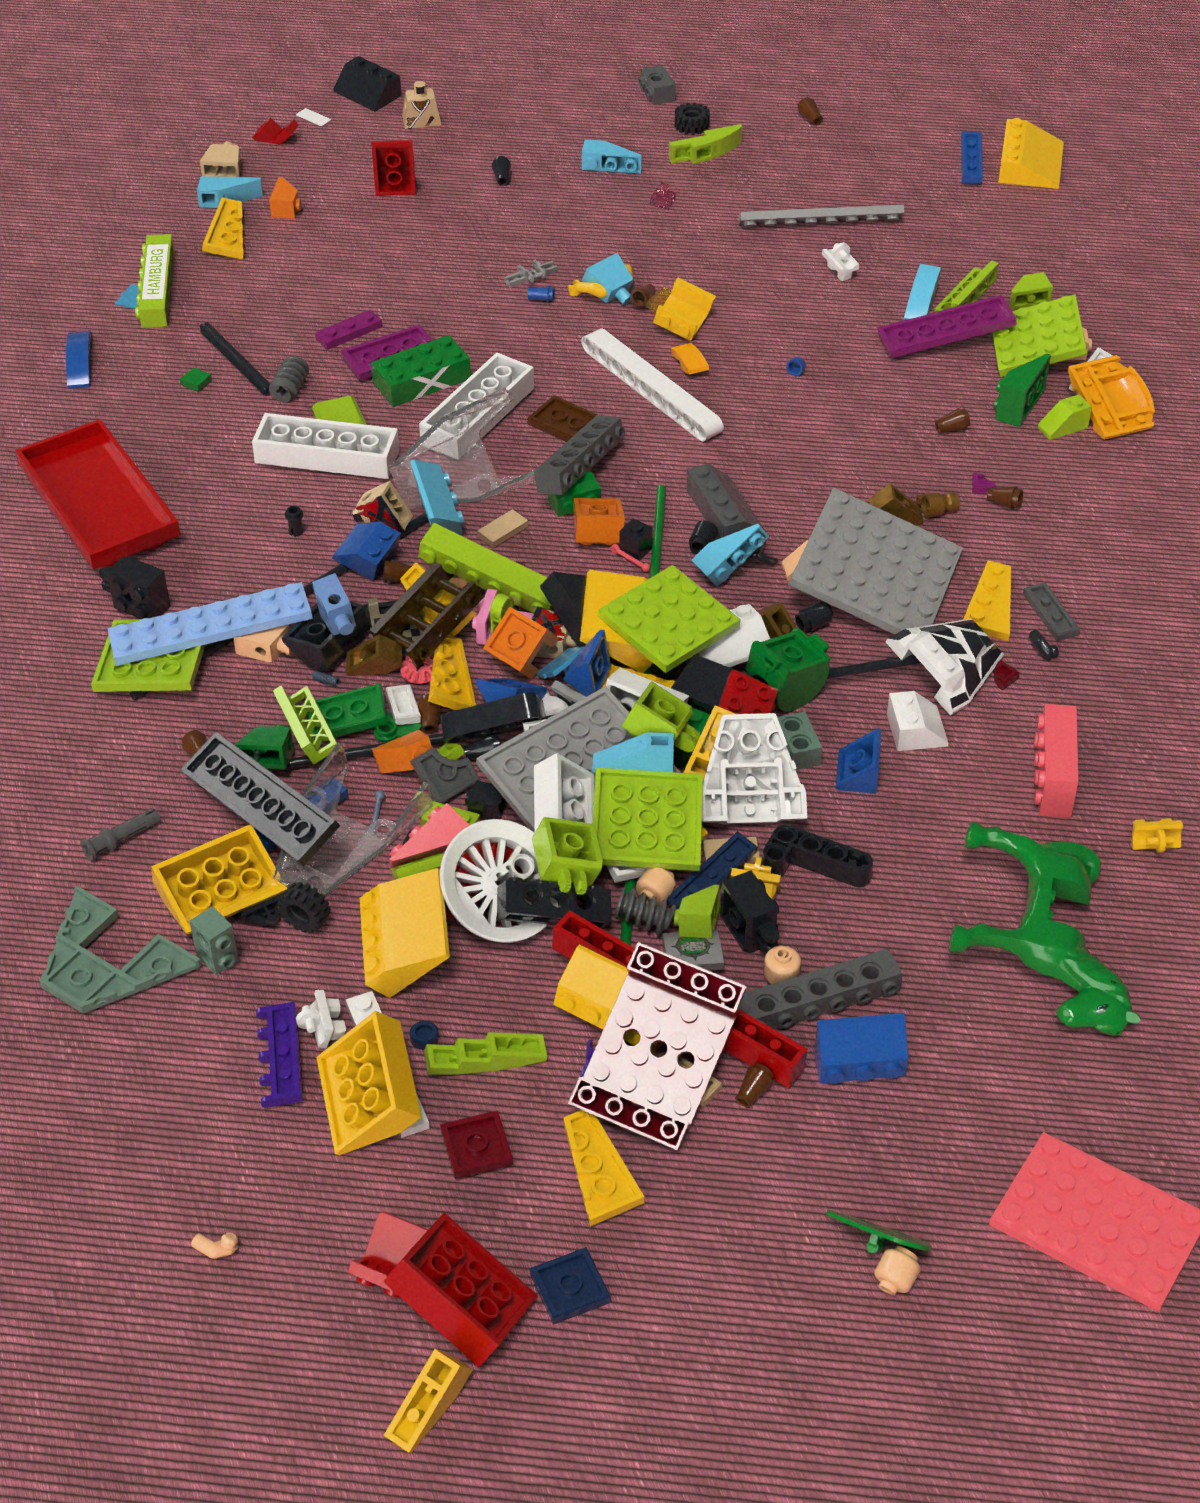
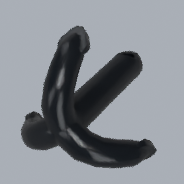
(759, 555)

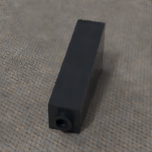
(566, 597)

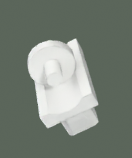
(841, 260)
(318, 1017)

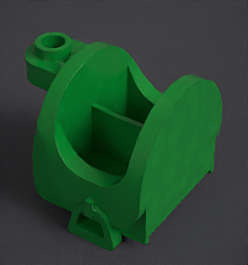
(791, 665)

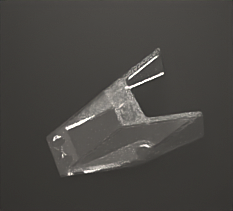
(460, 451)
(352, 843)

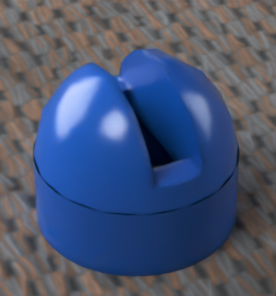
(796, 368)

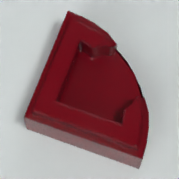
(1005, 675)

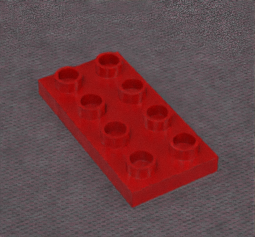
(97, 494)

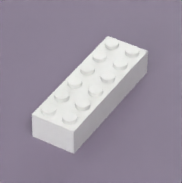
(490, 377)
(325, 445)

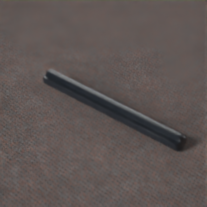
(235, 358)

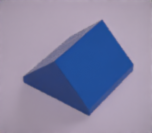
(860, 764)

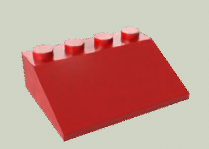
(460, 1289)

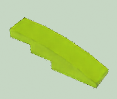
(490, 1054)

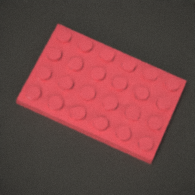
(1099, 1221)

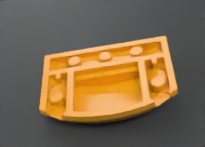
(1116, 394)

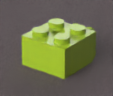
(662, 713)
(567, 853)

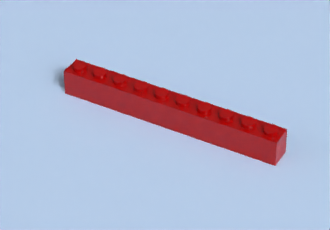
(749, 1038)

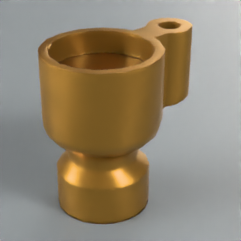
(935, 503)

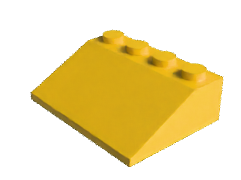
(1030, 156)
(600, 590)
(222, 873)
(403, 931)
(368, 1084)

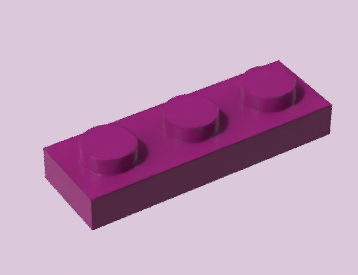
(348, 329)

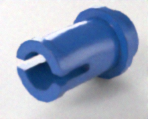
(541, 293)

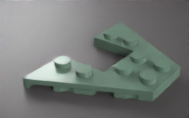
(91, 982)

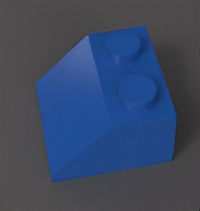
(368, 548)

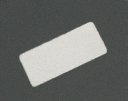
(313, 117)

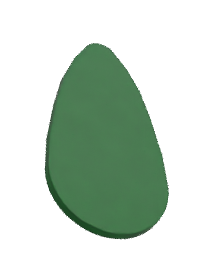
(880, 1233)

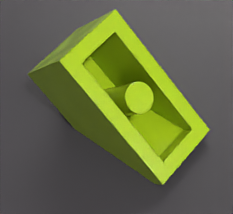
(1030, 291)
(1066, 417)
(699, 913)

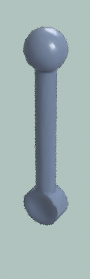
(379, 795)

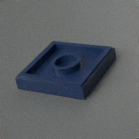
(570, 1285)

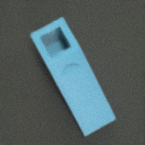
(608, 157)
(212, 189)
(724, 555)
(642, 752)

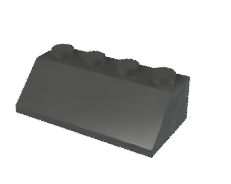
(719, 500)

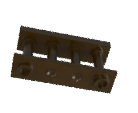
(414, 600)

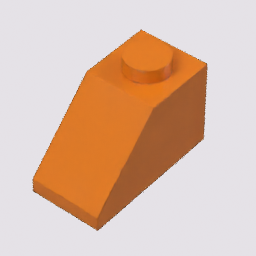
(284, 200)
(398, 753)

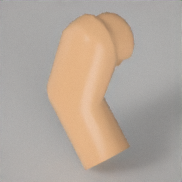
(216, 1249)

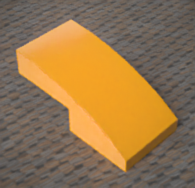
(690, 358)

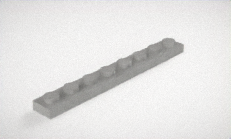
(811, 216)

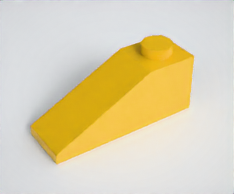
(701, 755)
(428, 1399)

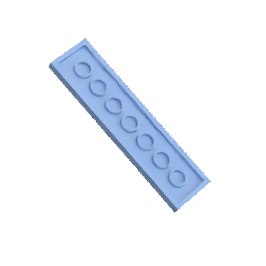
(209, 623)

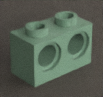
(801, 740)
(214, 940)

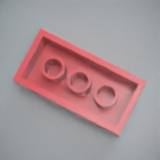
(1056, 760)

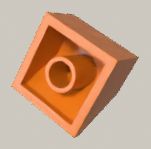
(598, 520)

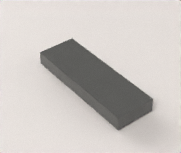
(1051, 611)

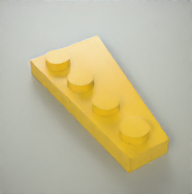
(226, 230)
(442, 596)

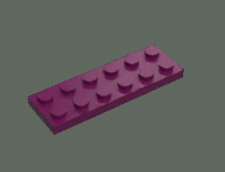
(946, 326)

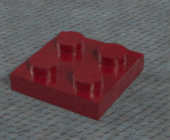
(476, 1144)

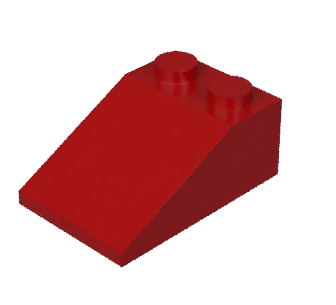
(393, 167)

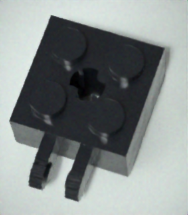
(136, 588)
(749, 912)

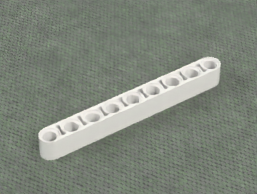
(652, 385)

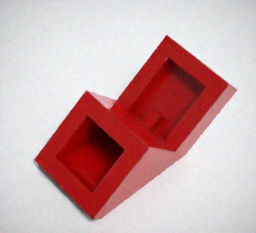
(273, 133)

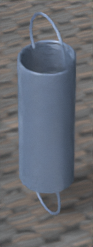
(326, 678)

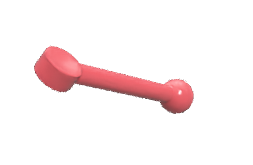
(616, 549)

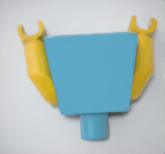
(606, 280)

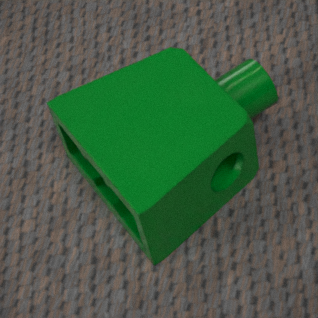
(268, 746)

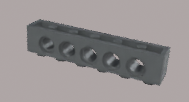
(579, 454)
(824, 990)

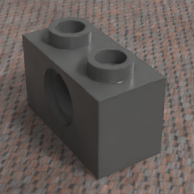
(657, 85)

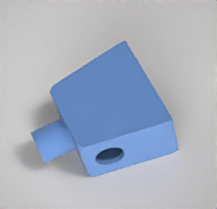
(337, 616)

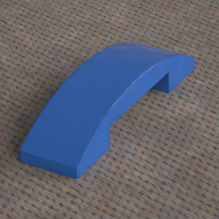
(77, 359)

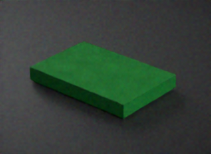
(353, 710)

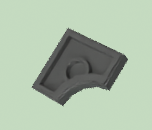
(444, 775)

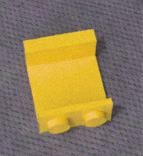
(684, 309)

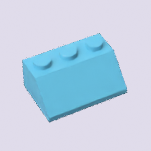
(436, 497)

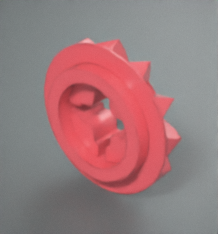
(410, 673)

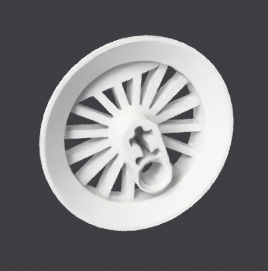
(486, 874)

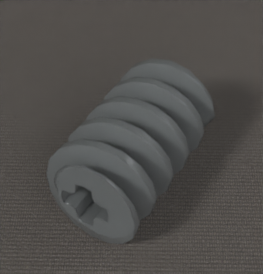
(289, 379)
(644, 910)

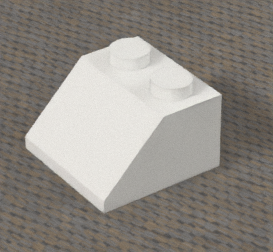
(915, 722)

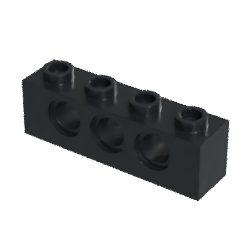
(513, 907)

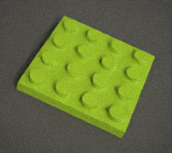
(1040, 330)
(669, 618)
(159, 673)
(648, 818)

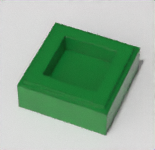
(196, 379)

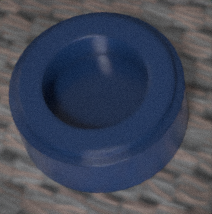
(423, 1033)

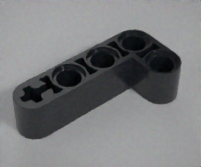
(491, 717)
(817, 854)

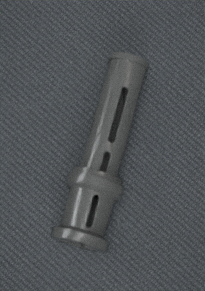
(110, 838)

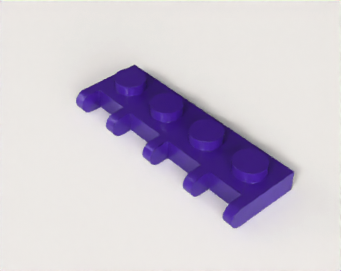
(282, 1054)

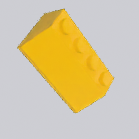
(591, 989)

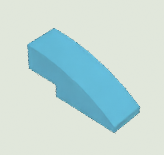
(923, 291)

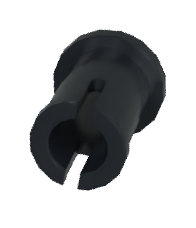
(294, 516)

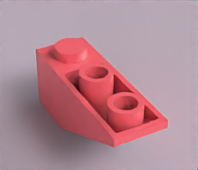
(431, 838)

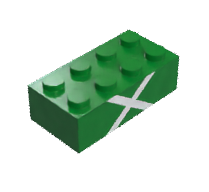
(421, 370)

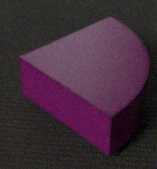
(980, 484)

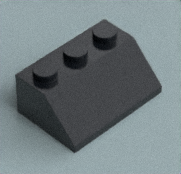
(368, 84)
(315, 643)

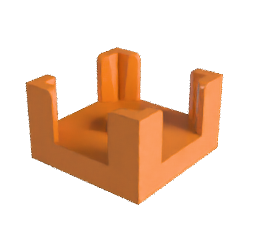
(518, 641)

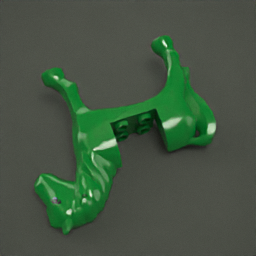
(1050, 946)

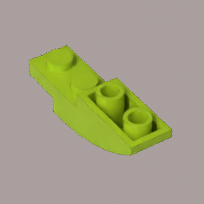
(706, 147)

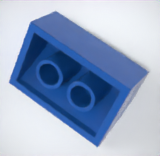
(861, 1048)

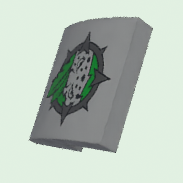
(697, 951)

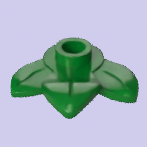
(390, 731)

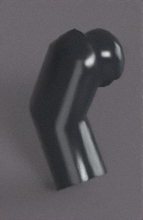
(1043, 646)

